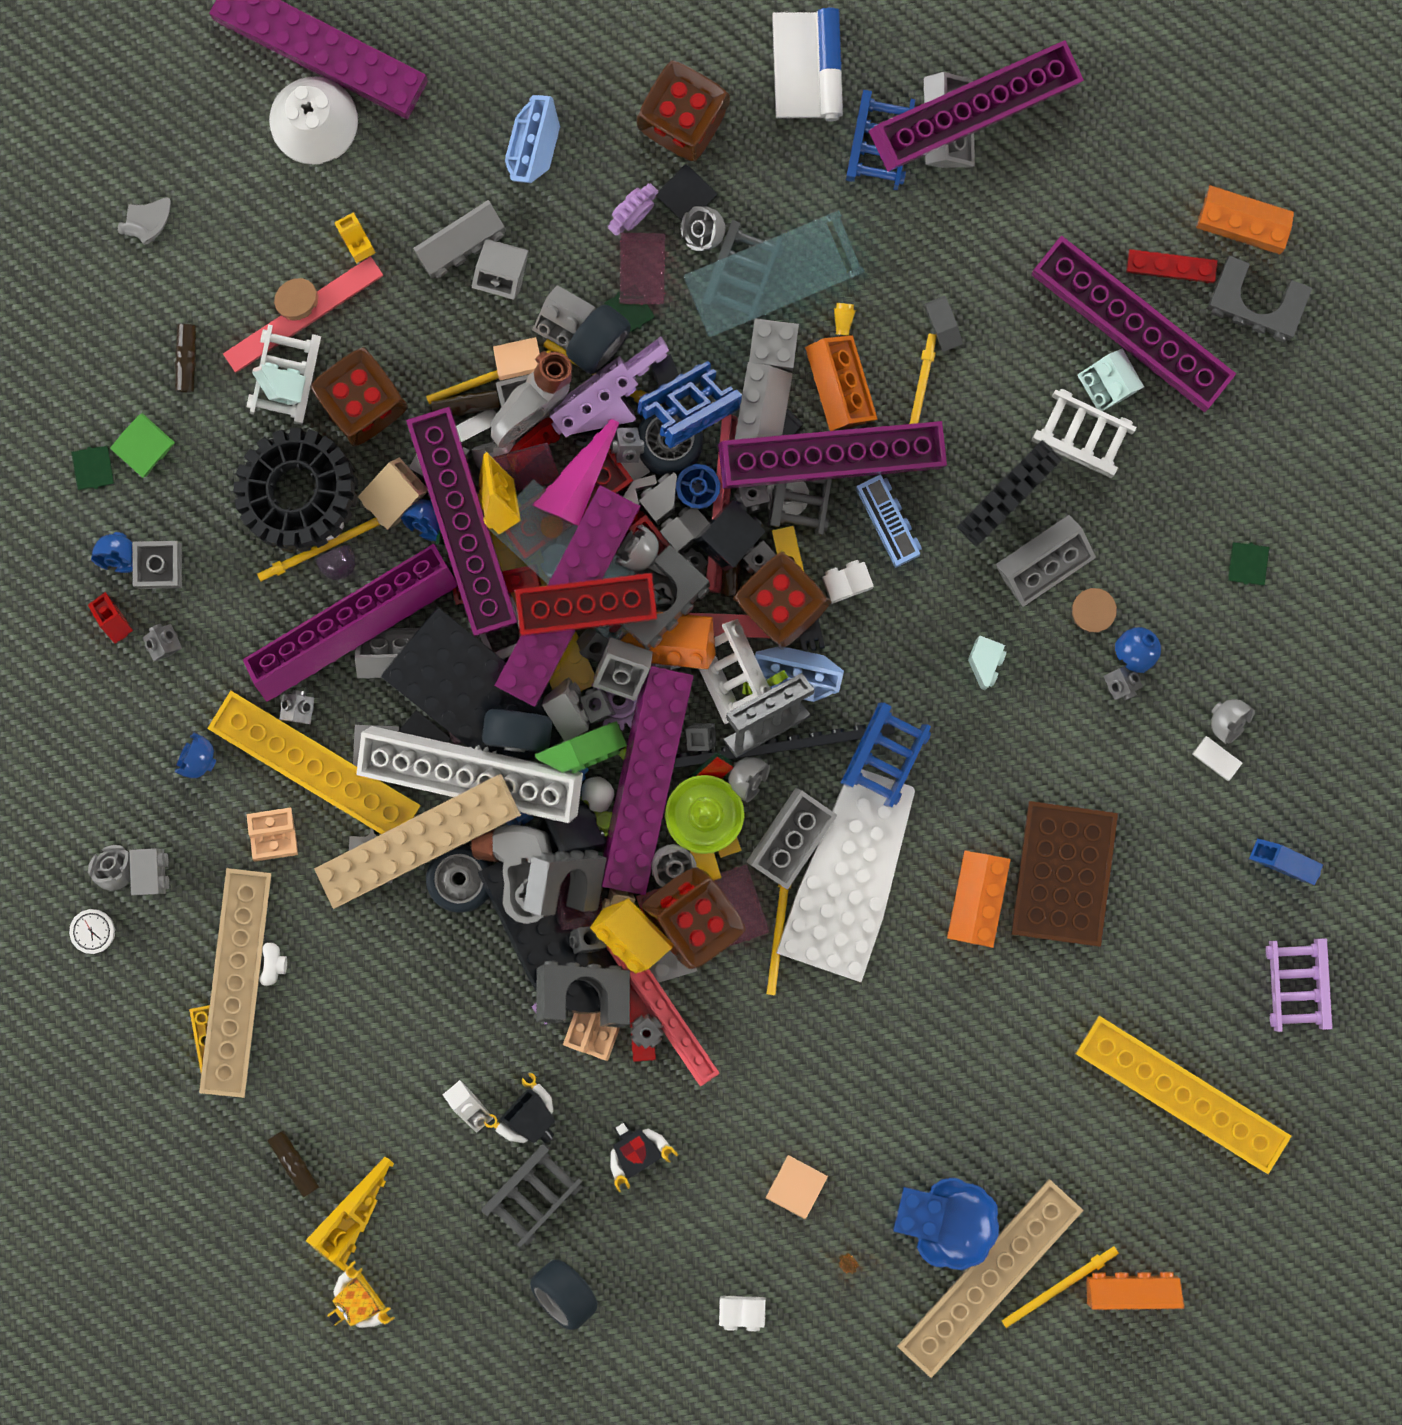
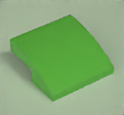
(142, 445)

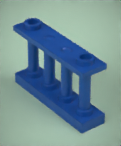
(860, 147)
(873, 736)

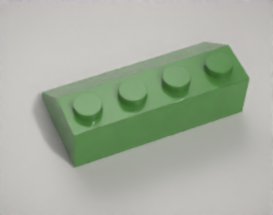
(585, 749)

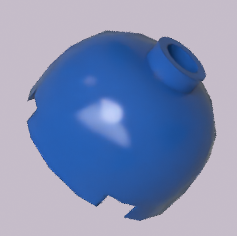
(698, 486)
(423, 518)
(114, 551)
(1138, 649)
(196, 757)

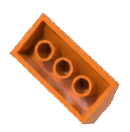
(1245, 220)
(841, 382)
(687, 645)
(978, 898)
(1134, 1291)

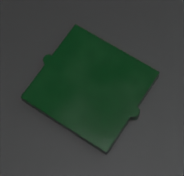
(634, 313)
(92, 467)
(1248, 563)

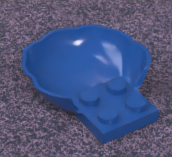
(952, 1223)

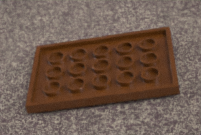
(1064, 873)

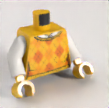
(357, 1301)

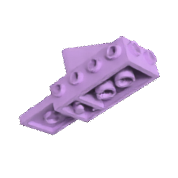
(602, 394)

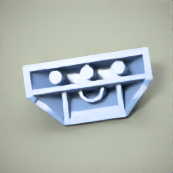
(533, 140)
(816, 668)

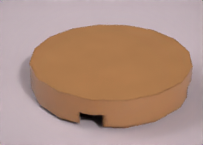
(296, 299)
(1094, 610)

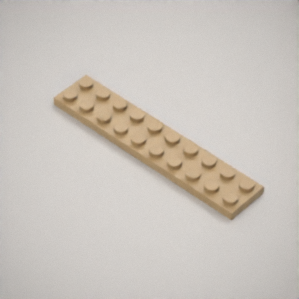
(417, 841)
(235, 983)
(988, 1283)

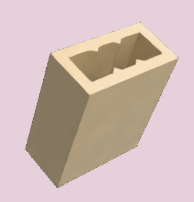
(392, 493)

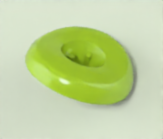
(704, 814)

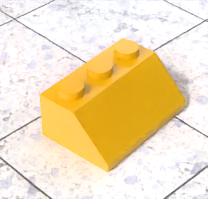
(497, 496)
(631, 935)

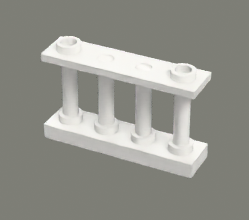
(305, 368)
(1085, 455)
(714, 676)

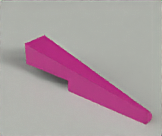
(573, 488)

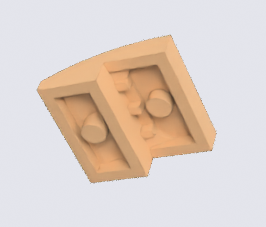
(516, 358)
(272, 834)
(589, 1037)
(796, 1187)

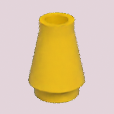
(844, 316)

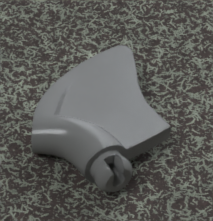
(146, 220)

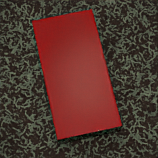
(715, 766)

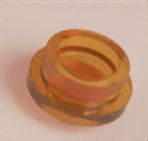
(551, 526)
(848, 1263)

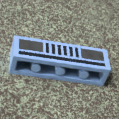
(888, 521)

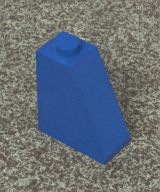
(1286, 861)

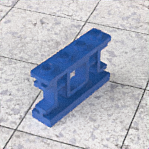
(696, 418)

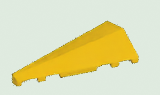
(339, 1231)

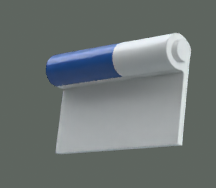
(807, 64)

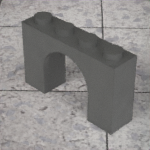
(1228, 302)
(690, 587)
(548, 873)
(610, 983)

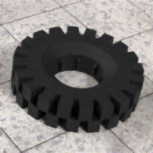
(1009, 493)
(317, 518)

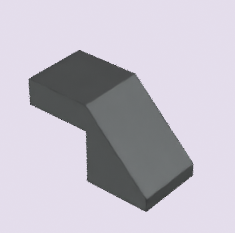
(944, 323)

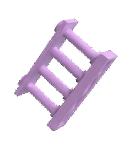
(1319, 972)

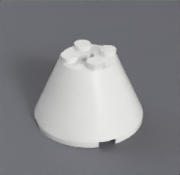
(313, 120)

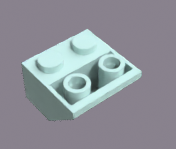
(1110, 380)
(280, 385)
(984, 659)

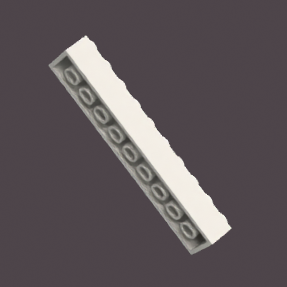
(456, 768)

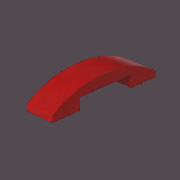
(637, 1009)

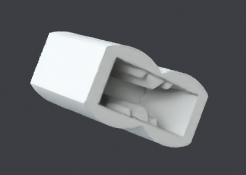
(847, 582)
(742, 1311)

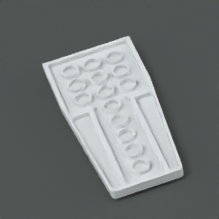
(848, 882)

